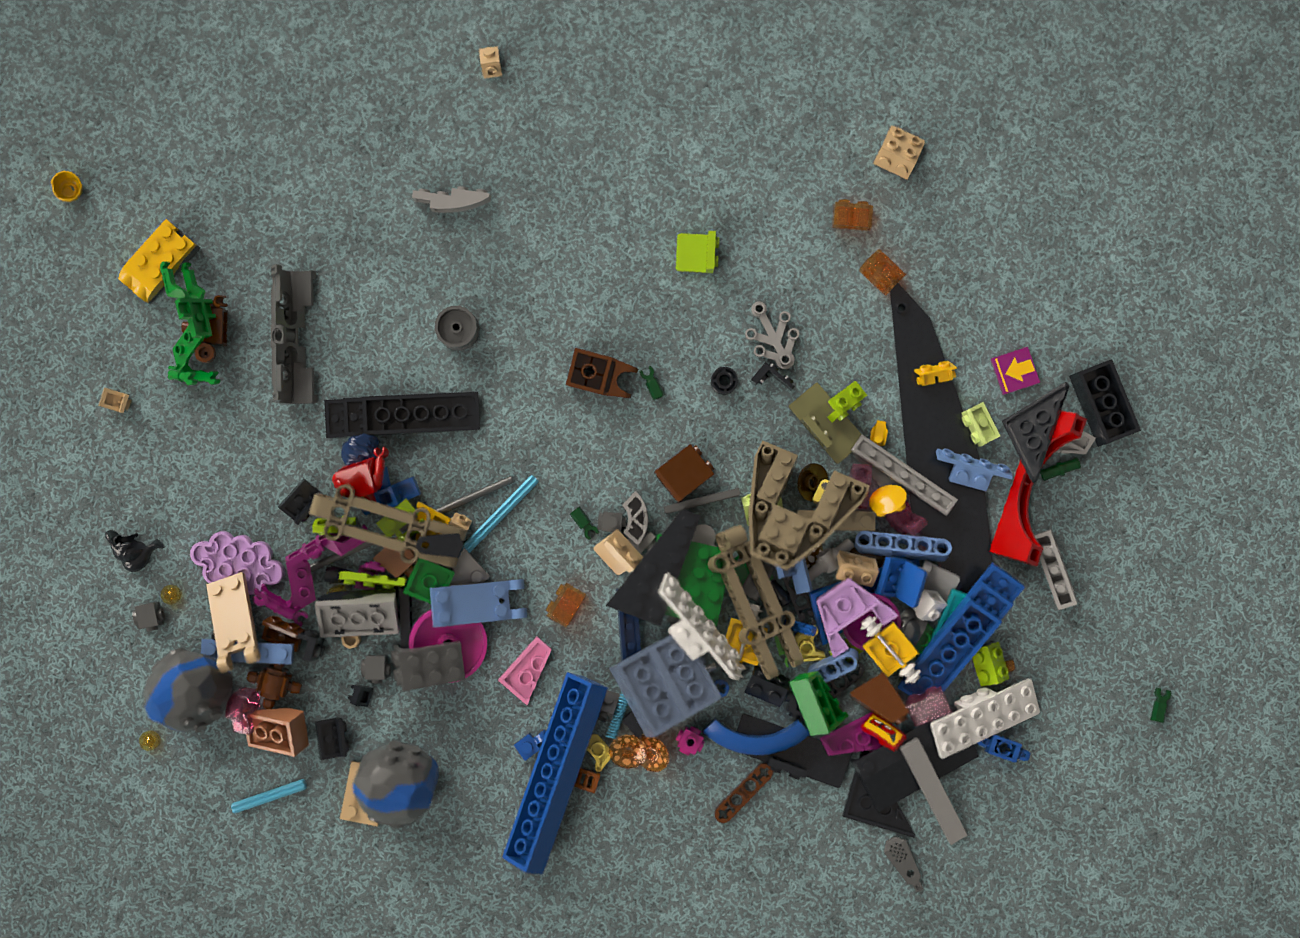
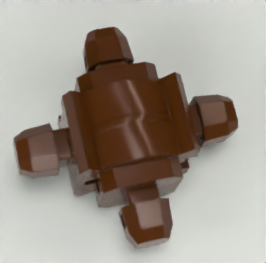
(273, 683)

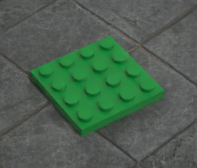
(702, 584)

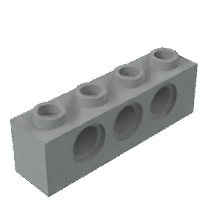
(1056, 571)

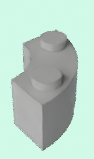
(637, 518)

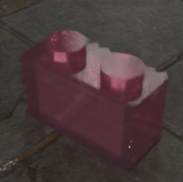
(928, 706)

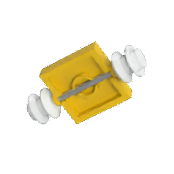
(890, 649)
(745, 651)

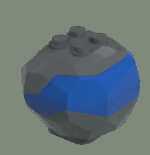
(186, 691)
(395, 783)

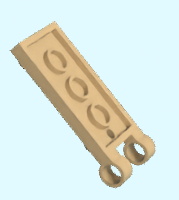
(232, 620)

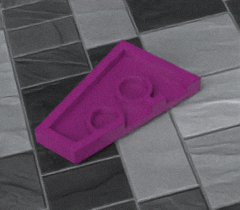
(850, 739)

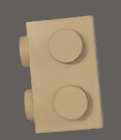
(899, 152)
(618, 553)

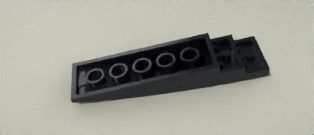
(402, 414)

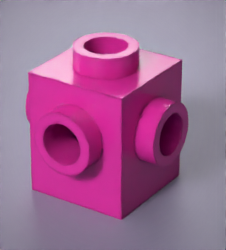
(690, 733)

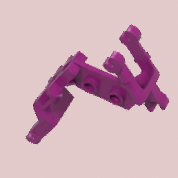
(301, 576)

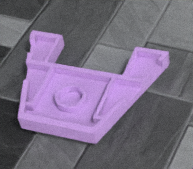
(843, 606)

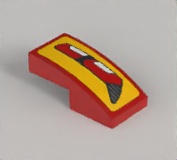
(884, 731)

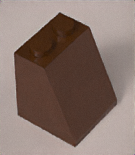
(684, 472)
(881, 699)

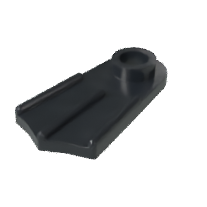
(441, 545)

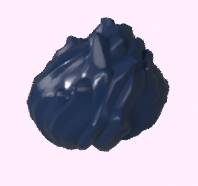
(359, 448)

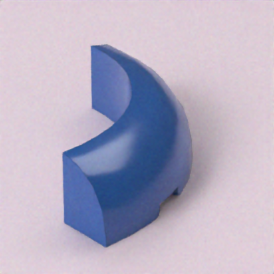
(756, 744)

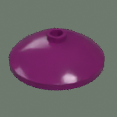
(857, 636)

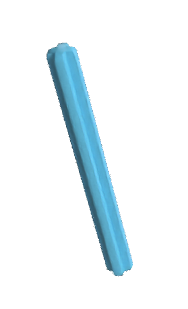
(500, 513)

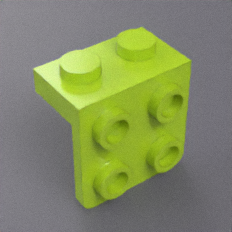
(697, 252)

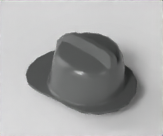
(912, 626)

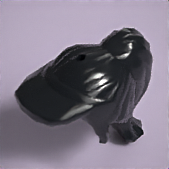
(130, 552)

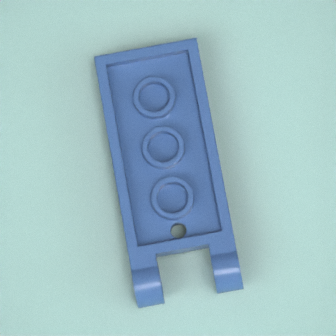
(474, 603)

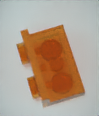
(882, 272)

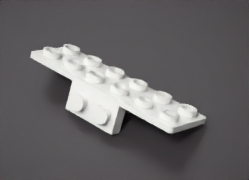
(695, 631)
(984, 716)

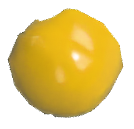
(61, 186)

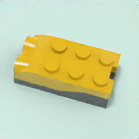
(143, 269)

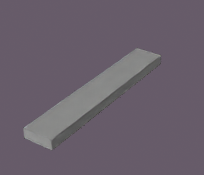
(904, 475)
(933, 791)

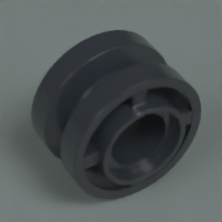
(732, 376)

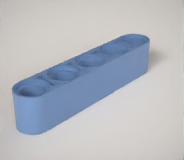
(910, 541)

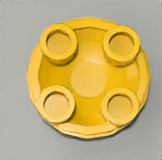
(888, 500)

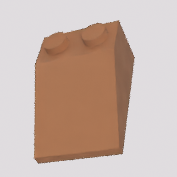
(279, 731)

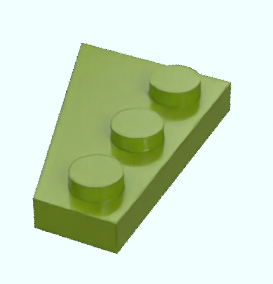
(370, 581)

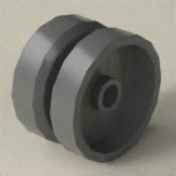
(465, 336)

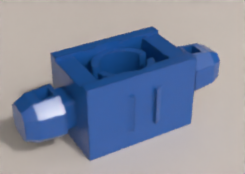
(1015, 752)

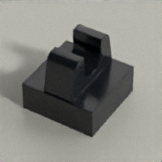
(361, 695)

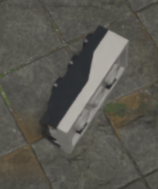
(358, 613)

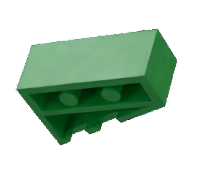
(816, 703)

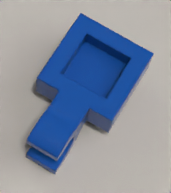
(529, 745)

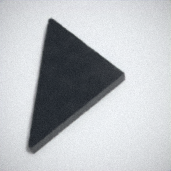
(1034, 427)
(861, 809)

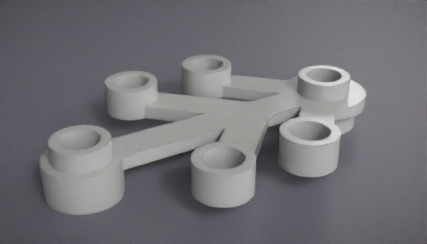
(773, 338)

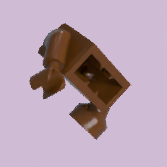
(205, 352)

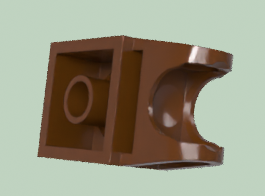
(605, 373)

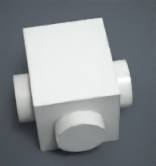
(930, 605)

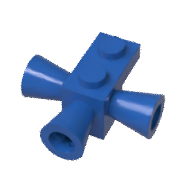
(394, 494)

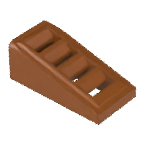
(584, 786)

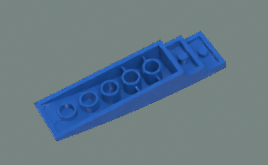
(965, 630)

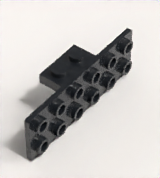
(802, 760)

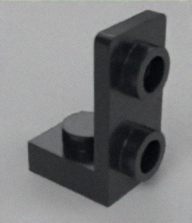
(761, 376)

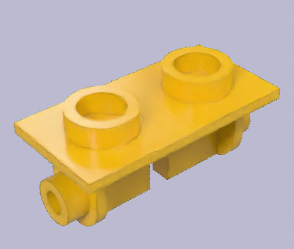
(943, 371)

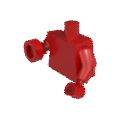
(364, 476)

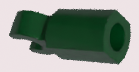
(653, 384)
(583, 521)
(1160, 707)

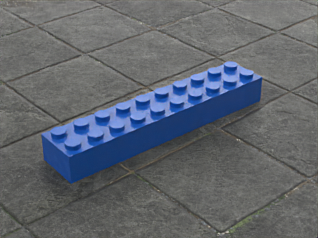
(554, 773)

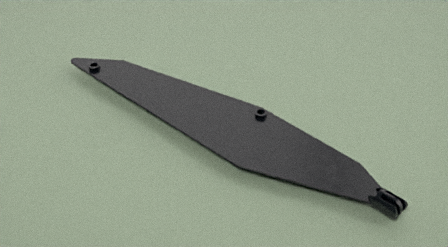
(931, 423)

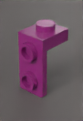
(371, 568)

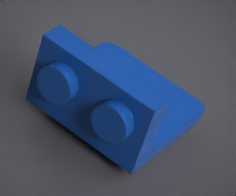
(902, 580)

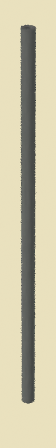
(443, 509)

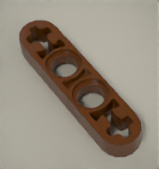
(745, 794)

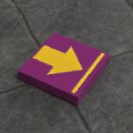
(1015, 370)

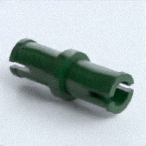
(1060, 468)

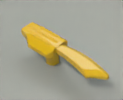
(879, 433)

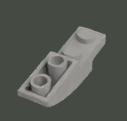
(459, 200)

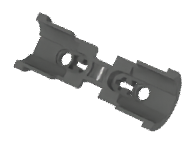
(286, 353)

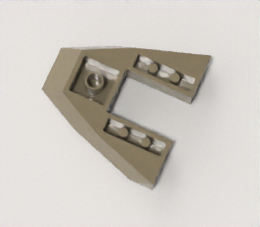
(781, 534)

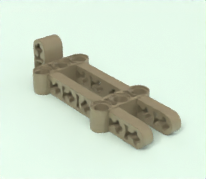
(324, 507)
(736, 540)

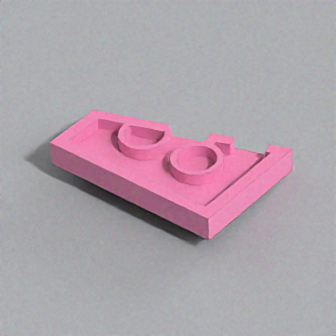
(525, 670)

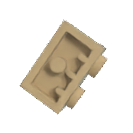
(857, 567)

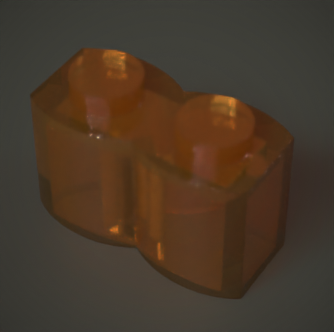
(852, 216)
(565, 605)

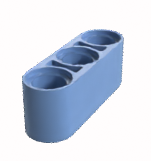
(839, 662)

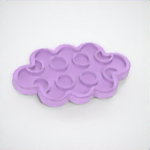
(232, 555)

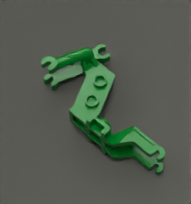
(198, 312)

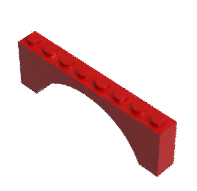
(1013, 533)

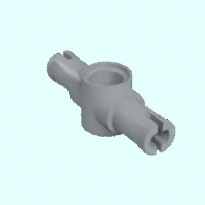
(827, 559)

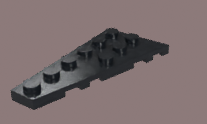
(640, 591)

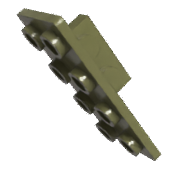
(834, 437)

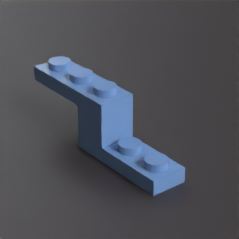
(269, 652)

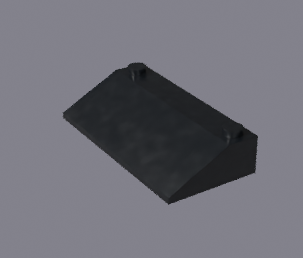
(888, 775)

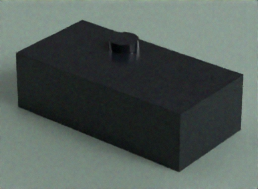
(1104, 403)

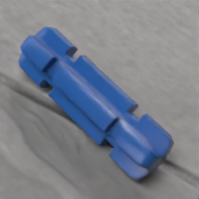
(803, 628)

